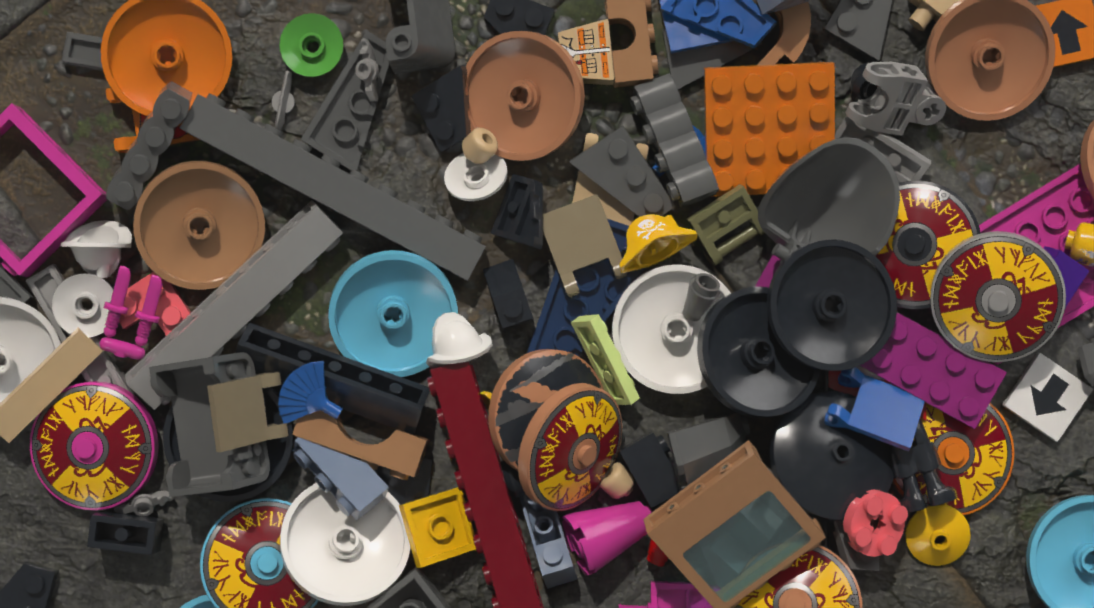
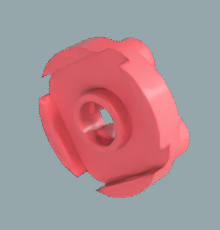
(889, 529)

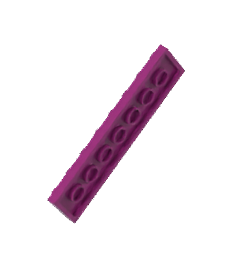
(928, 367)

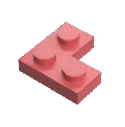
(170, 306)

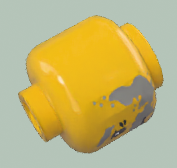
(1082, 244)

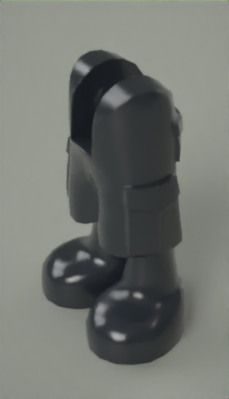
(924, 459)

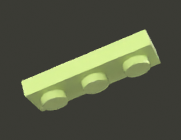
(605, 358)

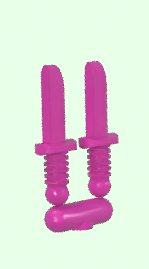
(146, 316)

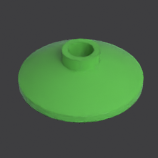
(302, 32)

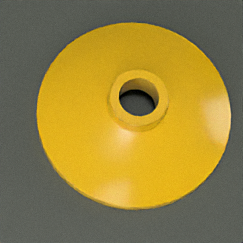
(933, 522)

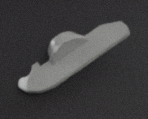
(368, 70)
(283, 101)
(143, 503)

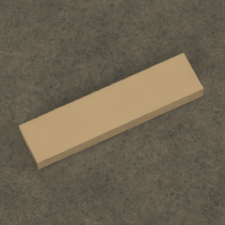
(46, 383)

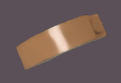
(793, 35)

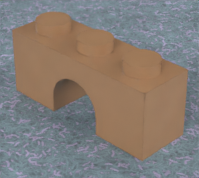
(635, 63)

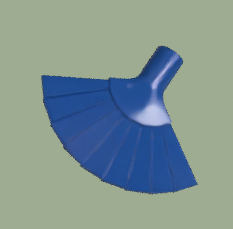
(305, 393)

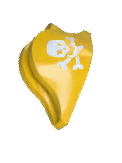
(653, 240)

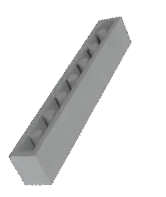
(240, 297)

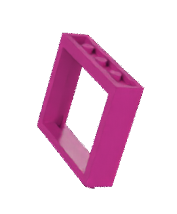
(75, 218)

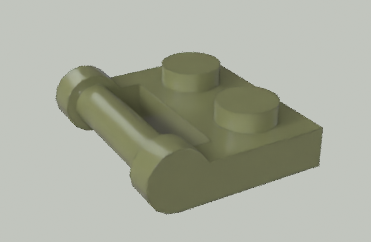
(721, 218)

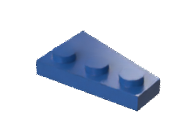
(729, 18)

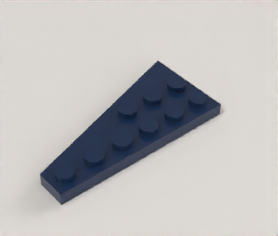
(597, 295)

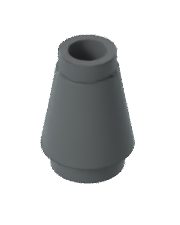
(700, 296)

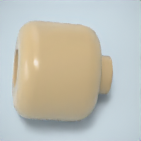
(479, 145)
(618, 482)

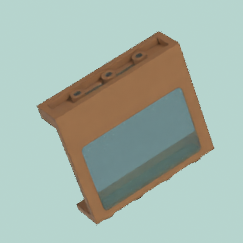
(733, 528)

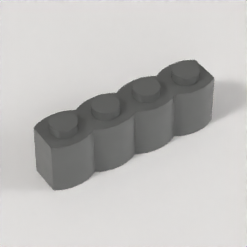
(675, 140)
(151, 142)

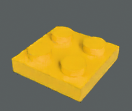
(437, 527)

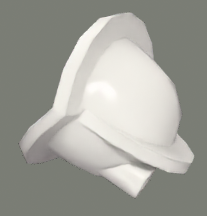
(99, 246)
(456, 341)

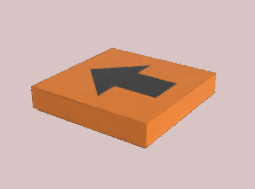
(1072, 30)

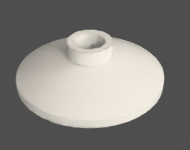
(475, 181)
(68, 304)

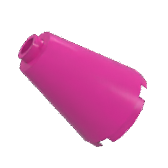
(604, 533)

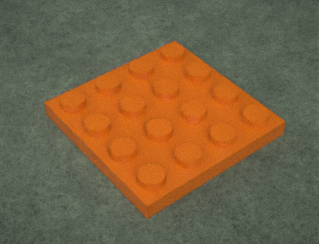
(765, 120)

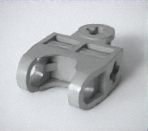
(900, 98)

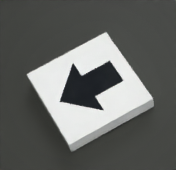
(1047, 397)

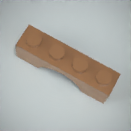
(400, 452)

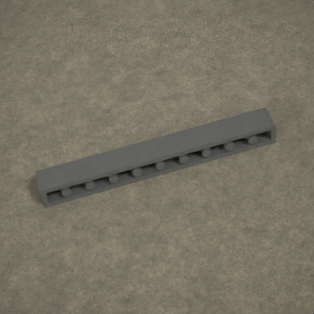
(333, 187)

